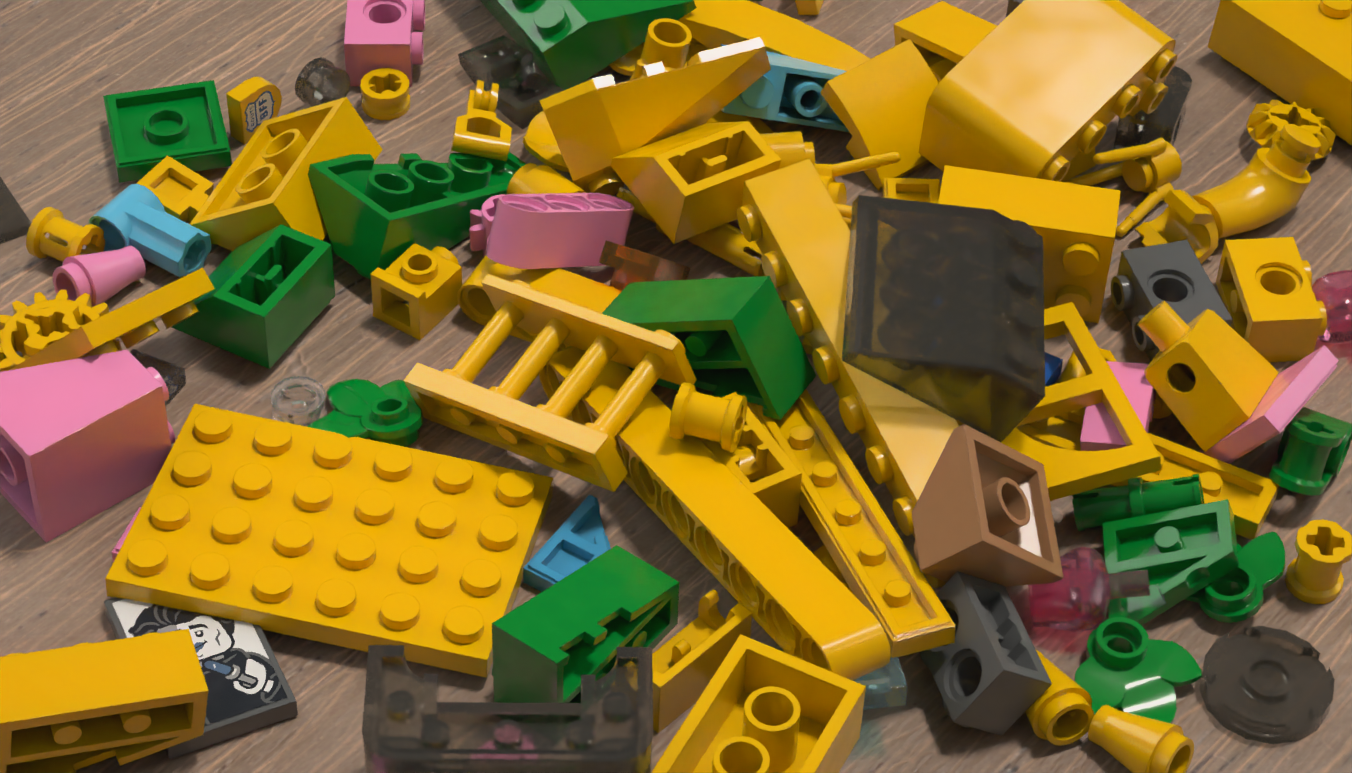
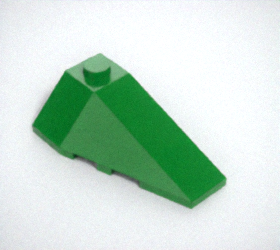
(386, 208)

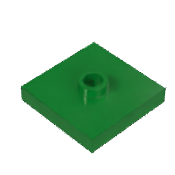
(167, 121)

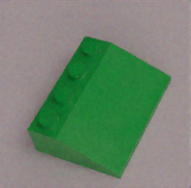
(581, 36)

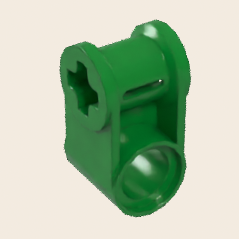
(1311, 452)

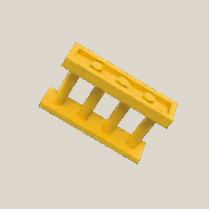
(543, 430)

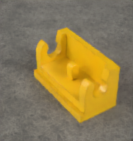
(692, 658)

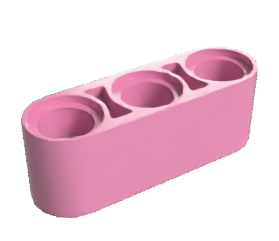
(556, 229)

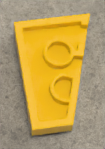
(129, 323)

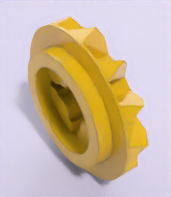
(1269, 119)

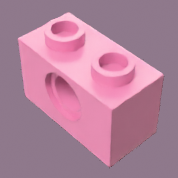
(383, 36)

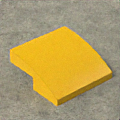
(884, 108)

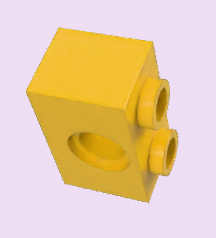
(1271, 297)

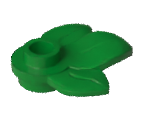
(372, 411)
(1240, 591)
(1140, 676)

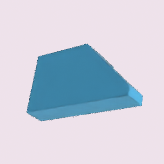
(569, 548)

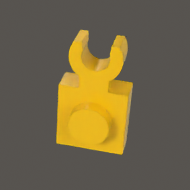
(178, 188)

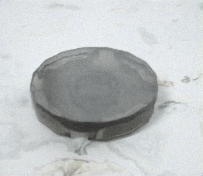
(1266, 685)

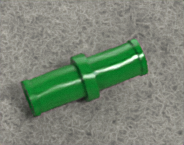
(1135, 499)

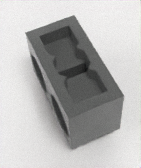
(993, 665)

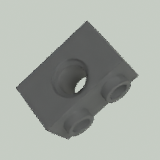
(1160, 274)

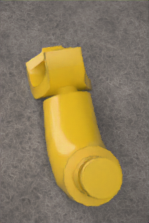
(1249, 200)

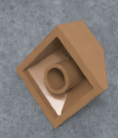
(986, 515)

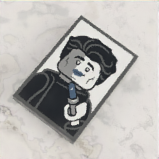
(236, 661)

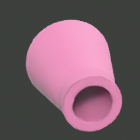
(99, 273)

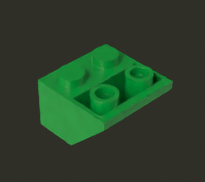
(265, 295)

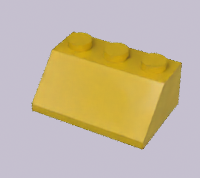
(271, 178)

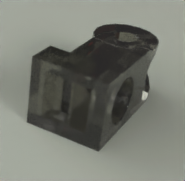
(1163, 121)

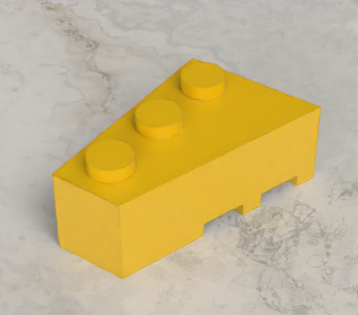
(99, 702)

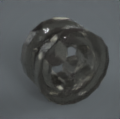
(321, 82)

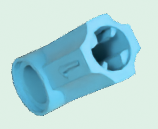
(141, 221)

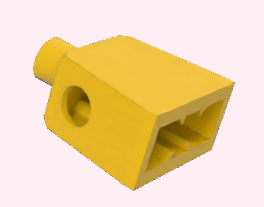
(1205, 372)

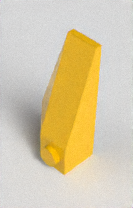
(611, 119)

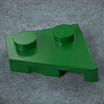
(1177, 547)

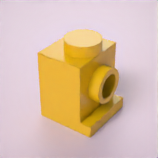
(423, 279)

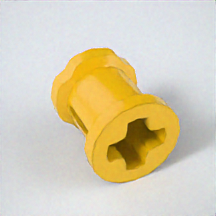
(53, 222)
(708, 417)
(1316, 571)

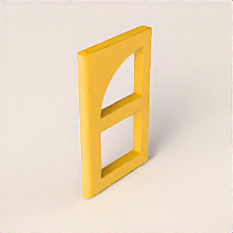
(1075, 470)

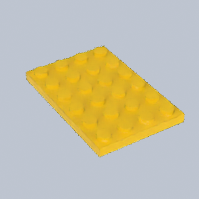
(333, 538)

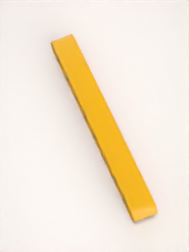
(733, 532)

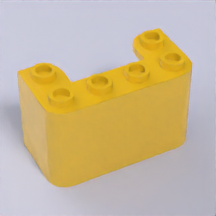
(1046, 87)

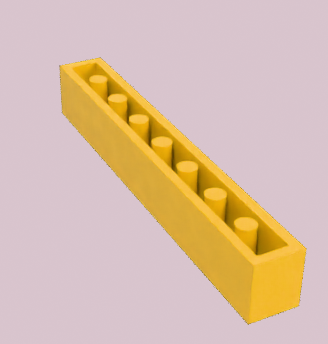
(808, 257)

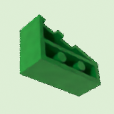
(731, 336)
(578, 627)

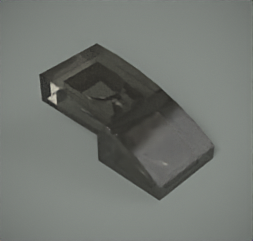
(513, 69)

